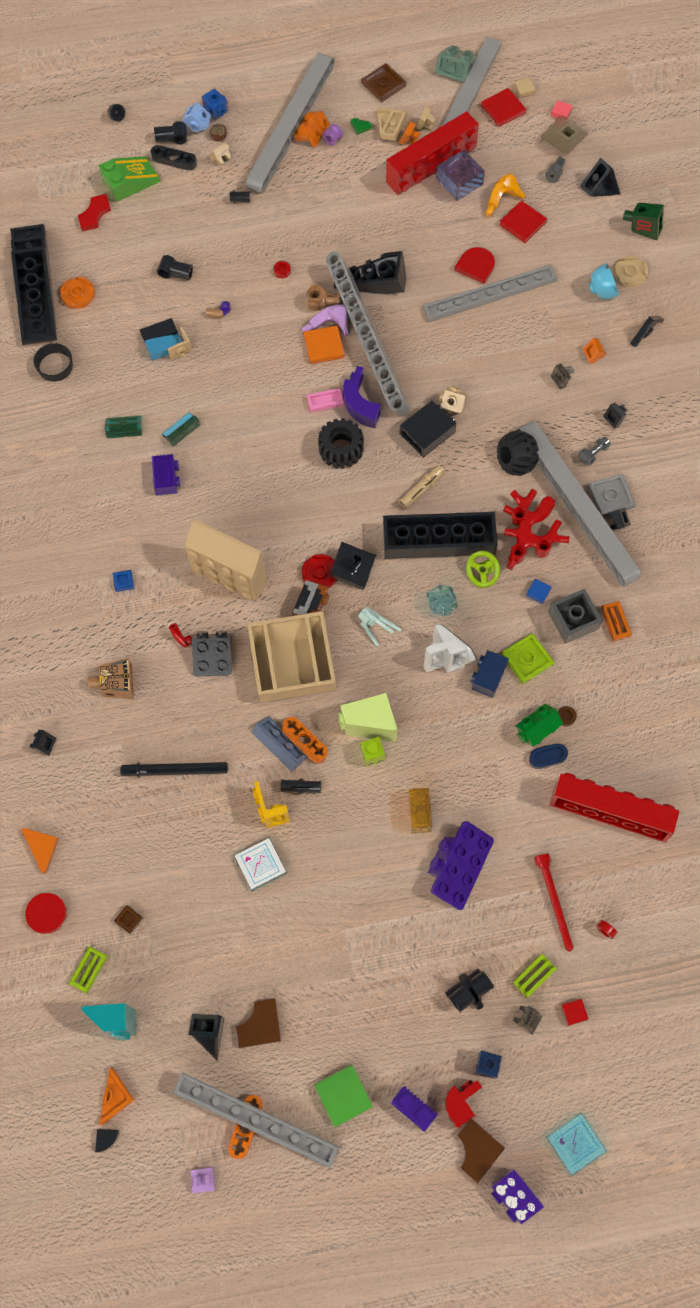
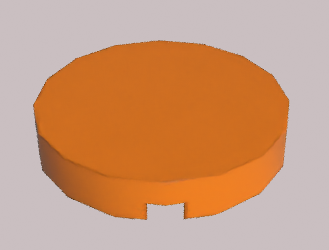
(77, 292)

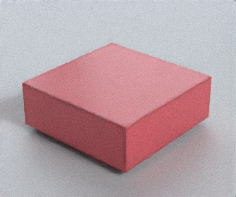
(561, 109)

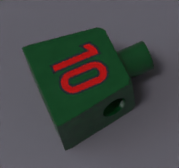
(646, 219)

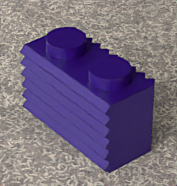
(164, 474)
(414, 1108)

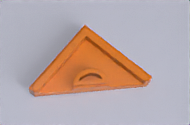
(41, 847)
(115, 1097)

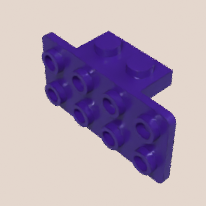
(459, 864)

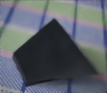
(601, 180)
(207, 1032)

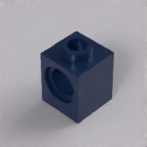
(488, 1064)

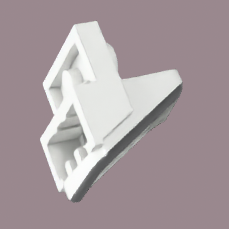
(447, 651)

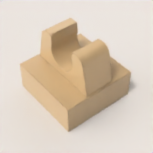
(426, 120)
(220, 151)

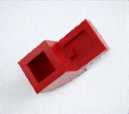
(455, 1103)

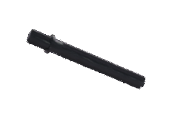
(173, 769)

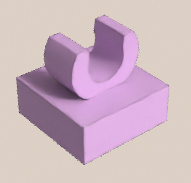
(202, 1180)

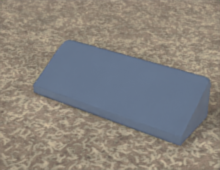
(278, 743)

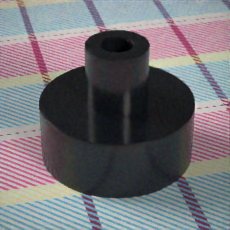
(116, 112)

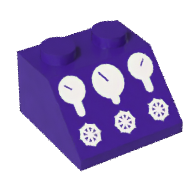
(516, 1196)

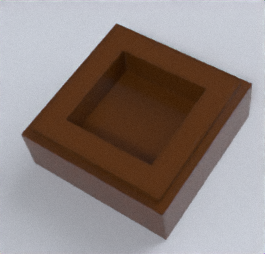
(128, 919)

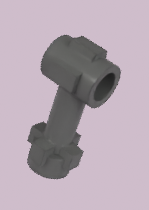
(588, 457)

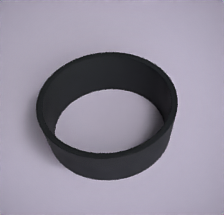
(49, 349)

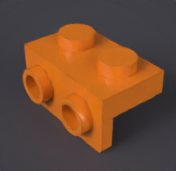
(312, 128)

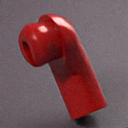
(178, 636)

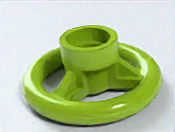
(490, 565)

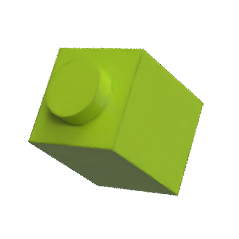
(372, 751)

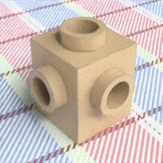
(458, 396)

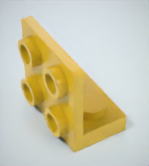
(275, 815)

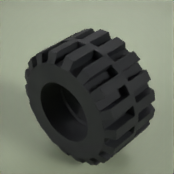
(341, 430)

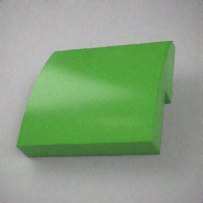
(343, 1095)

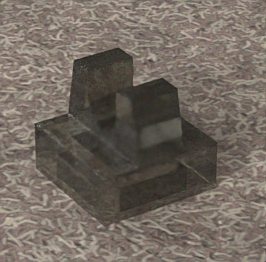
(561, 375)
(529, 1019)

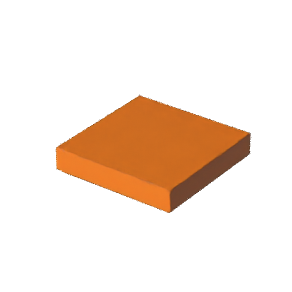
(323, 344)

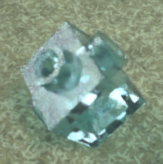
(442, 600)

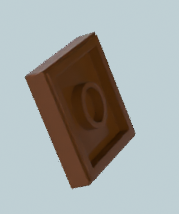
(383, 82)

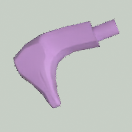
(333, 313)

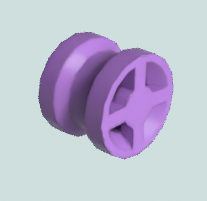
(333, 134)

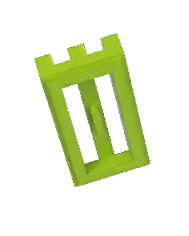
(547, 963)
(86, 989)

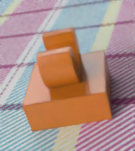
(409, 134)
(594, 350)

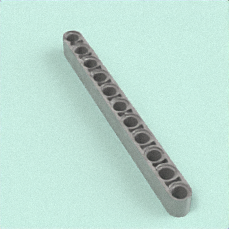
(287, 126)
(372, 338)
(583, 509)

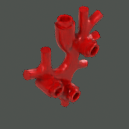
(525, 520)

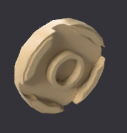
(631, 271)

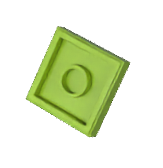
(528, 658)

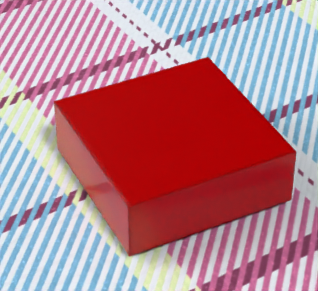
(574, 1012)

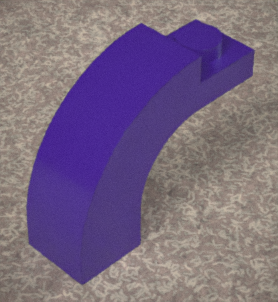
(358, 407)

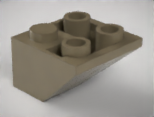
(564, 135)

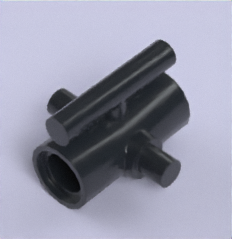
(470, 990)

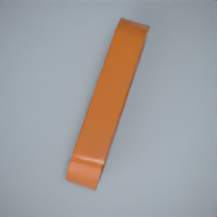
(305, 748)
(235, 1141)

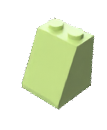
(369, 719)

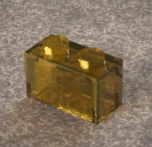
(420, 810)

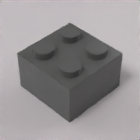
(575, 616)

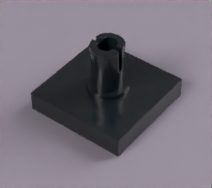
(352, 565)

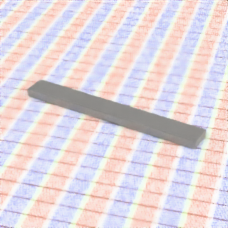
(474, 78)
(489, 293)
(256, 1120)

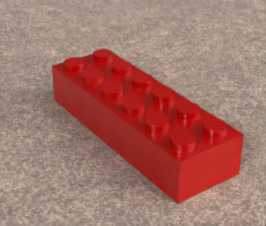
(423, 156)
(614, 807)

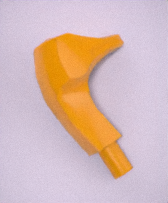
(505, 185)

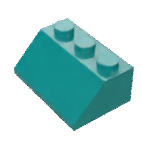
(113, 1019)

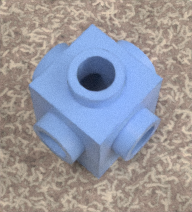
(197, 117)

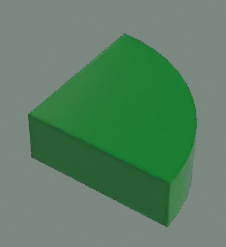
(360, 126)

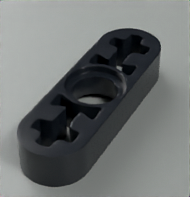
(164, 153)

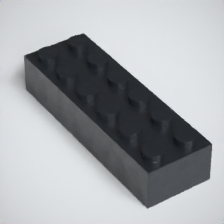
(439, 534)

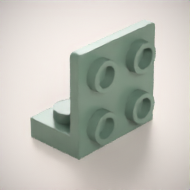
(454, 63)

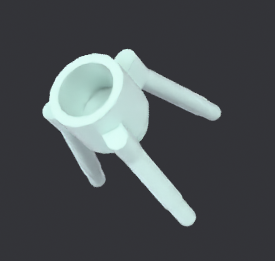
(370, 618)

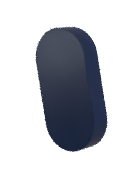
(548, 756)

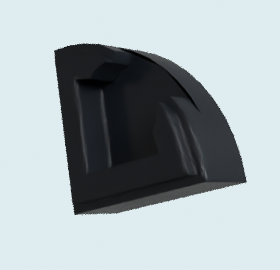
(105, 1139)

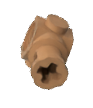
(318, 298)

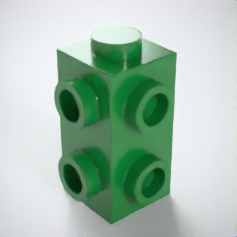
(539, 725)

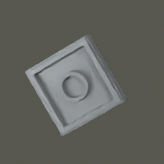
(611, 494)

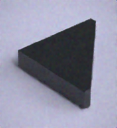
(646, 329)

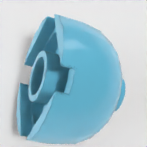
(603, 283)

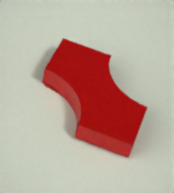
(98, 207)

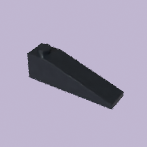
(381, 275)

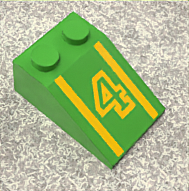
(128, 176)

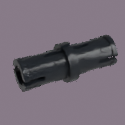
(300, 786)

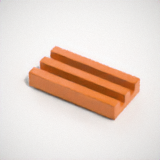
(628, 634)

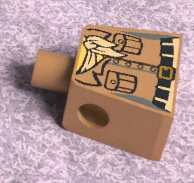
(114, 679)

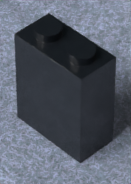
(428, 428)

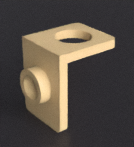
(182, 348)

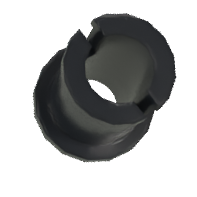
(239, 196)

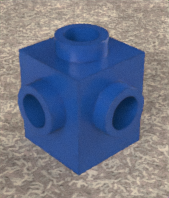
(215, 103)

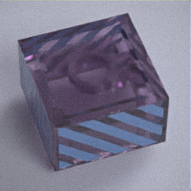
(460, 175)

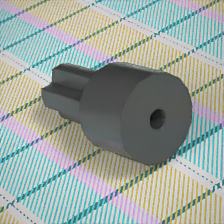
(555, 170)

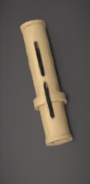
(426, 482)

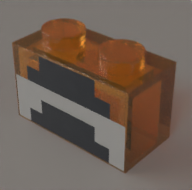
(311, 599)

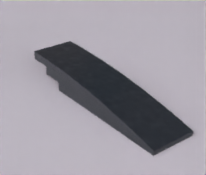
(33, 284)

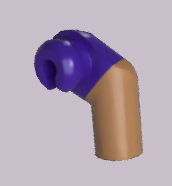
(220, 312)

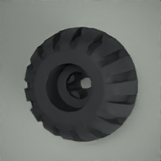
(517, 453)

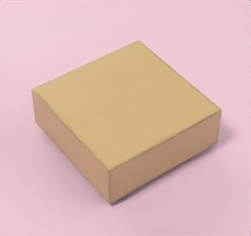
(524, 87)

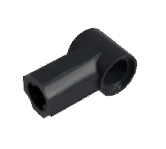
(175, 133)
(170, 267)

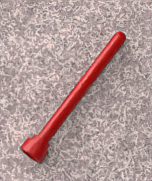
(543, 862)

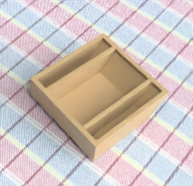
(226, 560)
(291, 656)

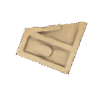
(390, 122)

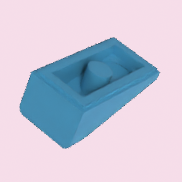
(159, 346)

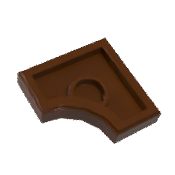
(261, 1027)
(480, 1150)

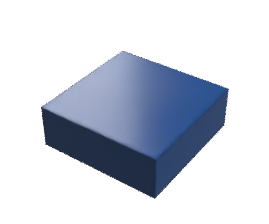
(123, 580)
(538, 591)

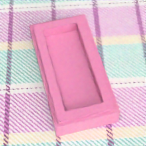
(325, 400)

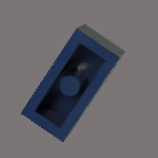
(489, 674)

